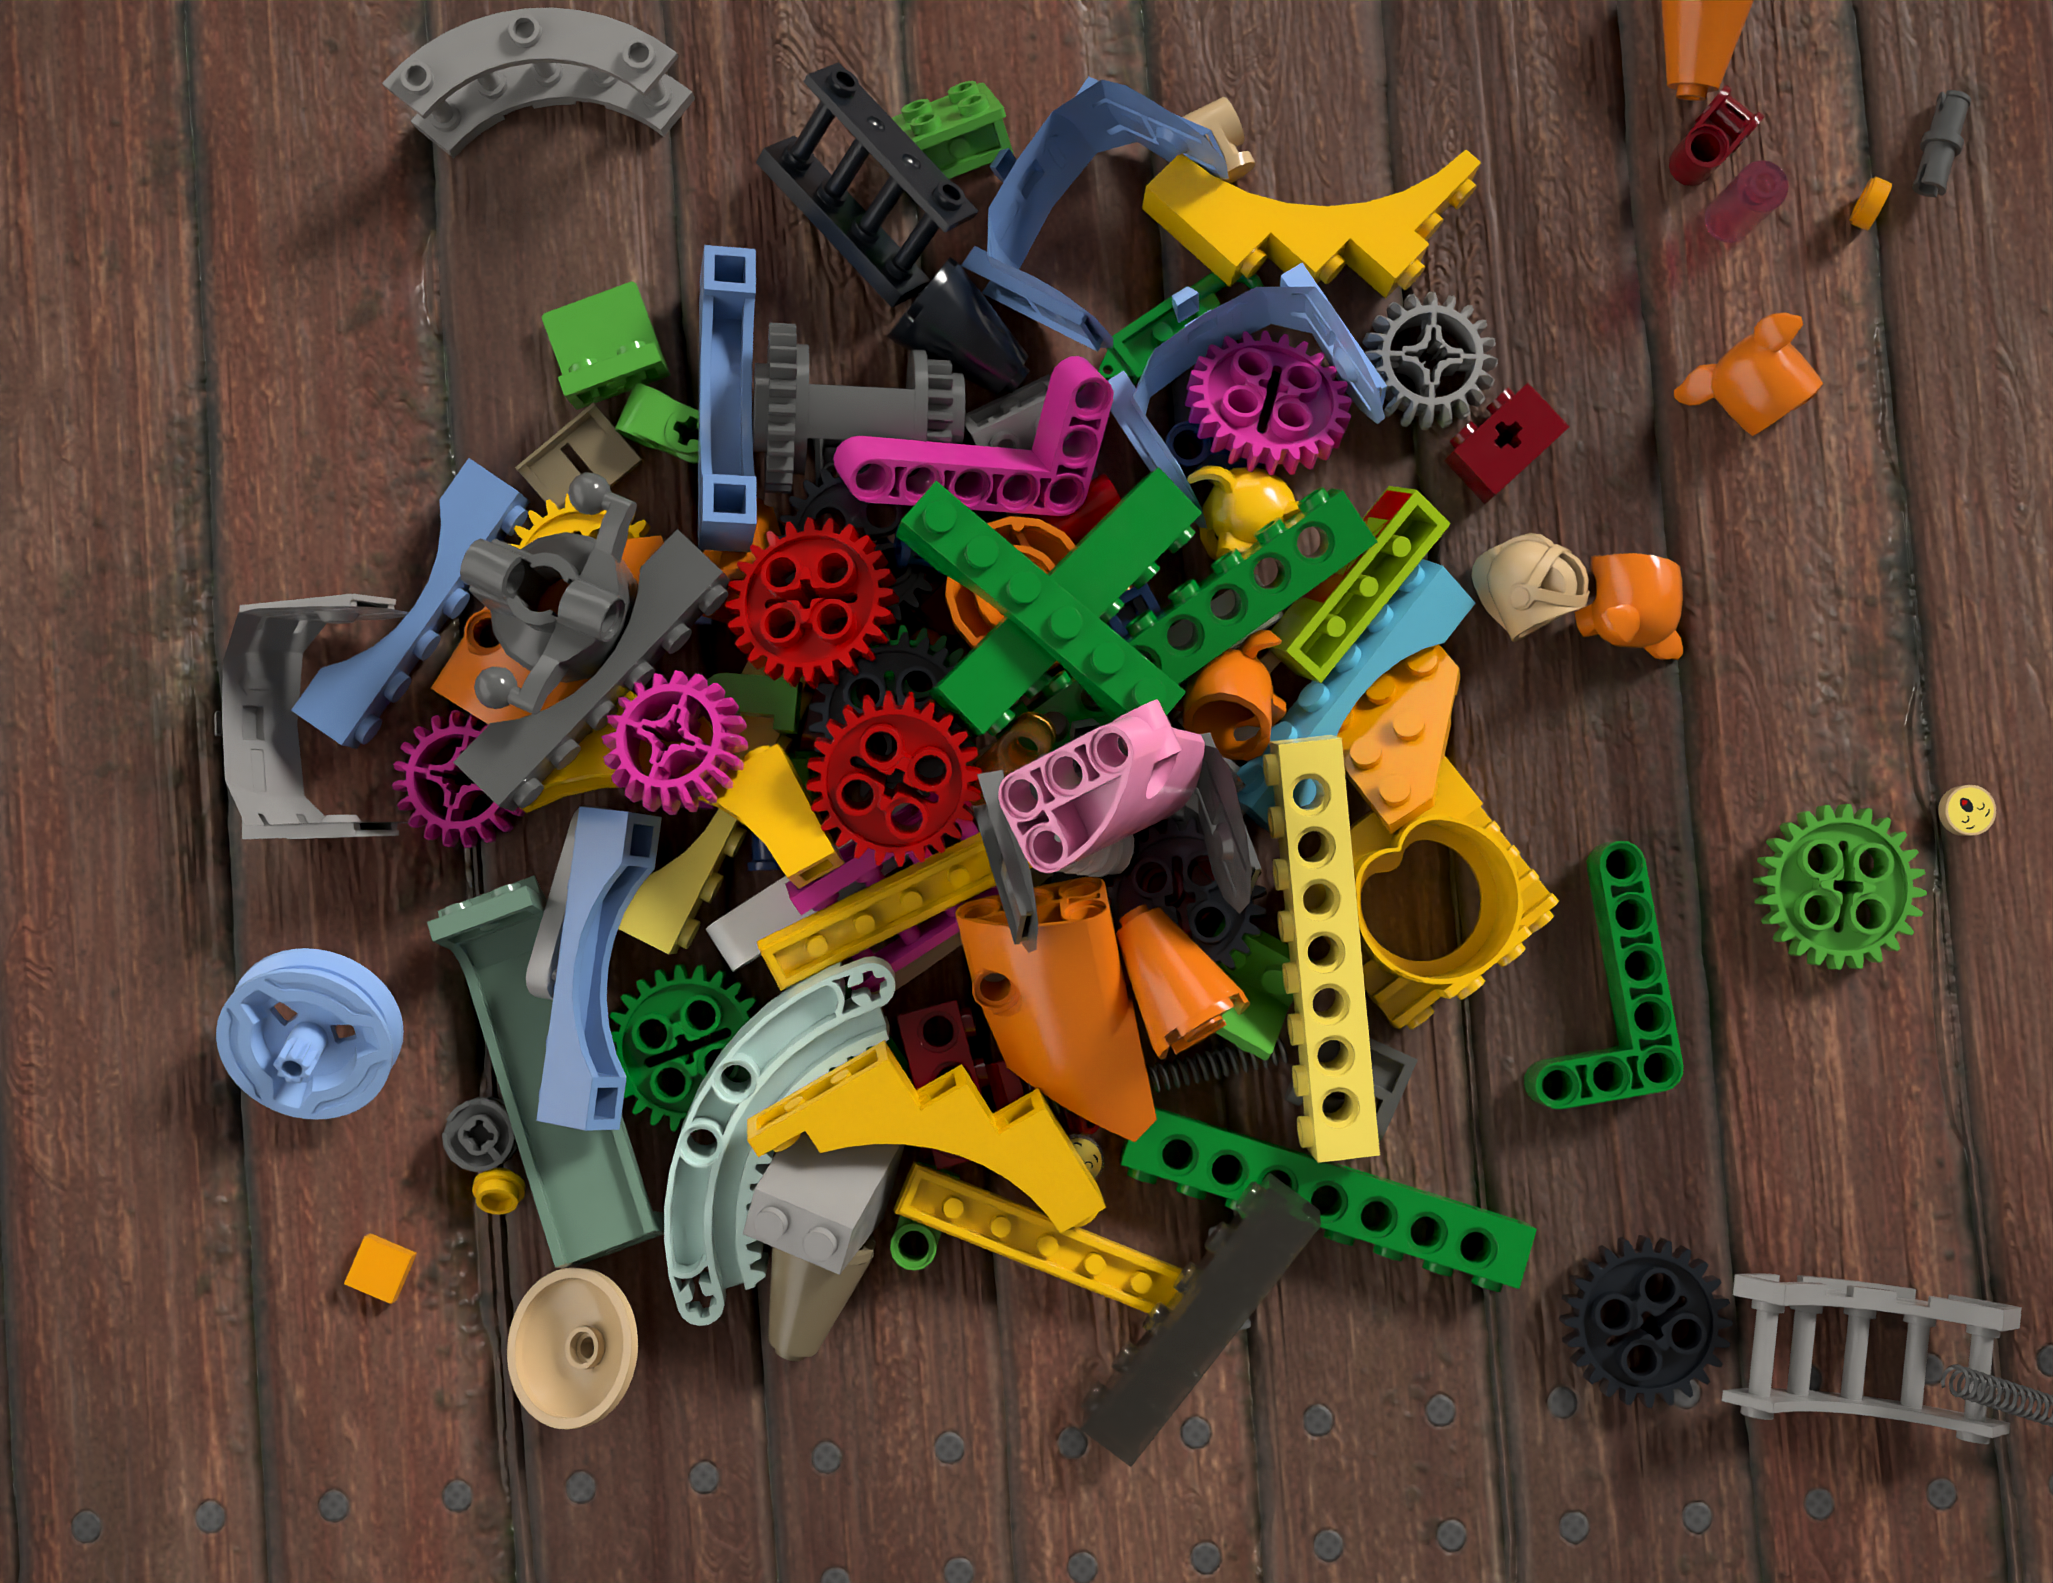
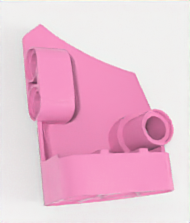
(1115, 791)

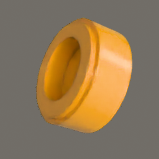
(1870, 203)

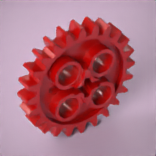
(809, 646)
(916, 736)

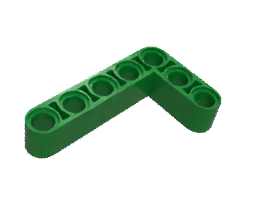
(1625, 994)

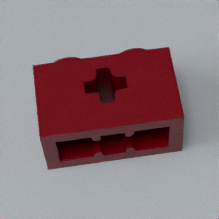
(1529, 424)

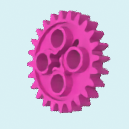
(1305, 414)

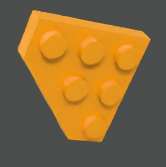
(1401, 735)

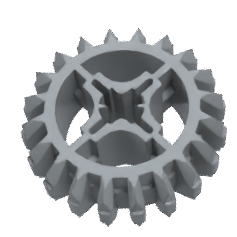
(1467, 358)

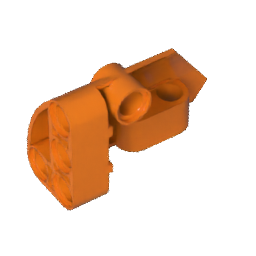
(1065, 1006)

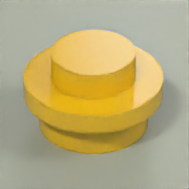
(498, 1190)

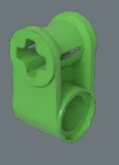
(659, 423)

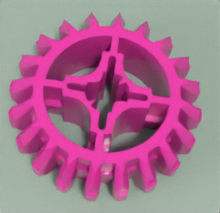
(685, 702)
(420, 770)

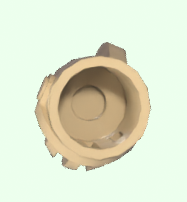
(1529, 583)

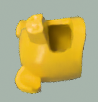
(1241, 506)

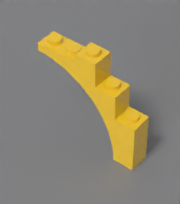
(1239, 230)
(763, 797)

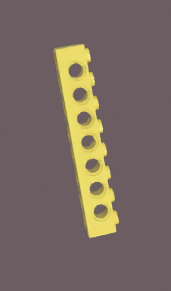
(1352, 1128)

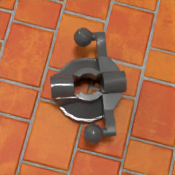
(590, 611)

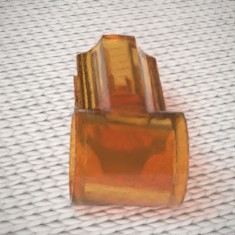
(1008, 753)

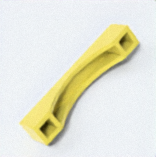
(670, 898)

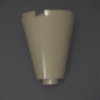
(809, 1300)

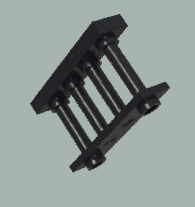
(832, 208)

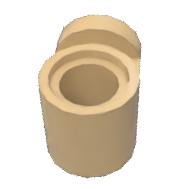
(1228, 133)

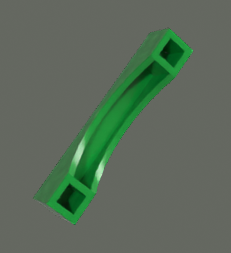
(986, 563)

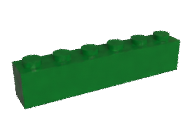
(1096, 573)

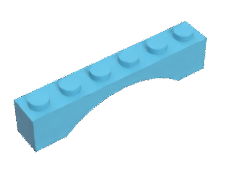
(1414, 618)

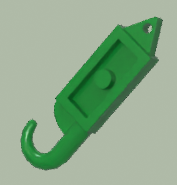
(1139, 339)

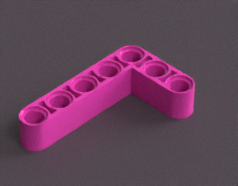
(990, 467)

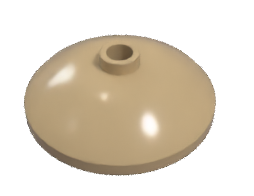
(553, 1351)

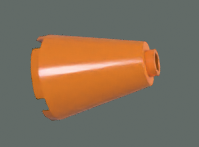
(1700, 43)
(1174, 981)

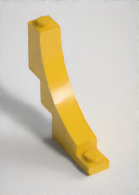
(876, 1103)

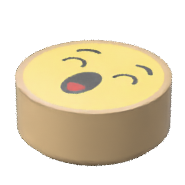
(1967, 810)

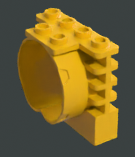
(1510, 902)

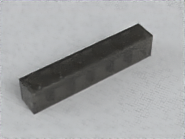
(1200, 1318)

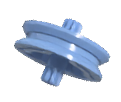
(302, 1062)

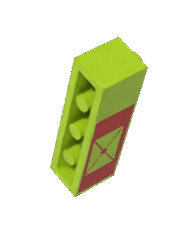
(1338, 610)

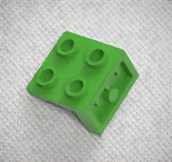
(604, 345)
(1263, 986)

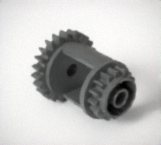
(792, 410)

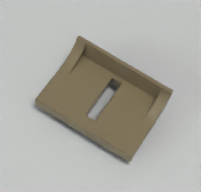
(595, 443)

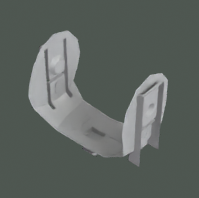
(257, 719)

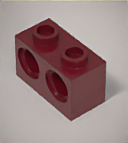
(929, 1058)

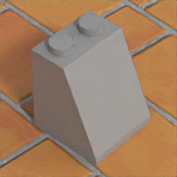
(823, 1202)

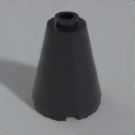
(961, 326)

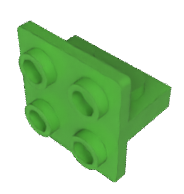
(957, 129)

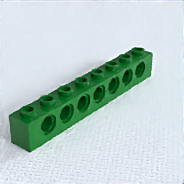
(1341, 541)
(1504, 1238)

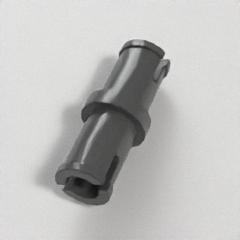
(1941, 143)

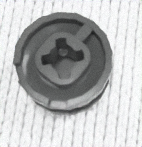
(479, 1134)

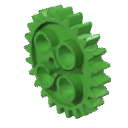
(1885, 891)

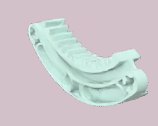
(712, 1185)

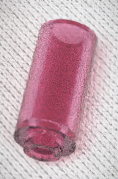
(1746, 201)

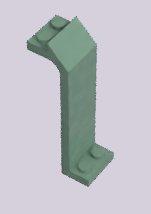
(579, 1179)

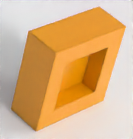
(380, 1268)

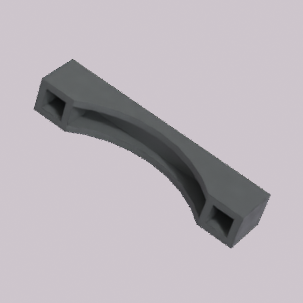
(519, 754)

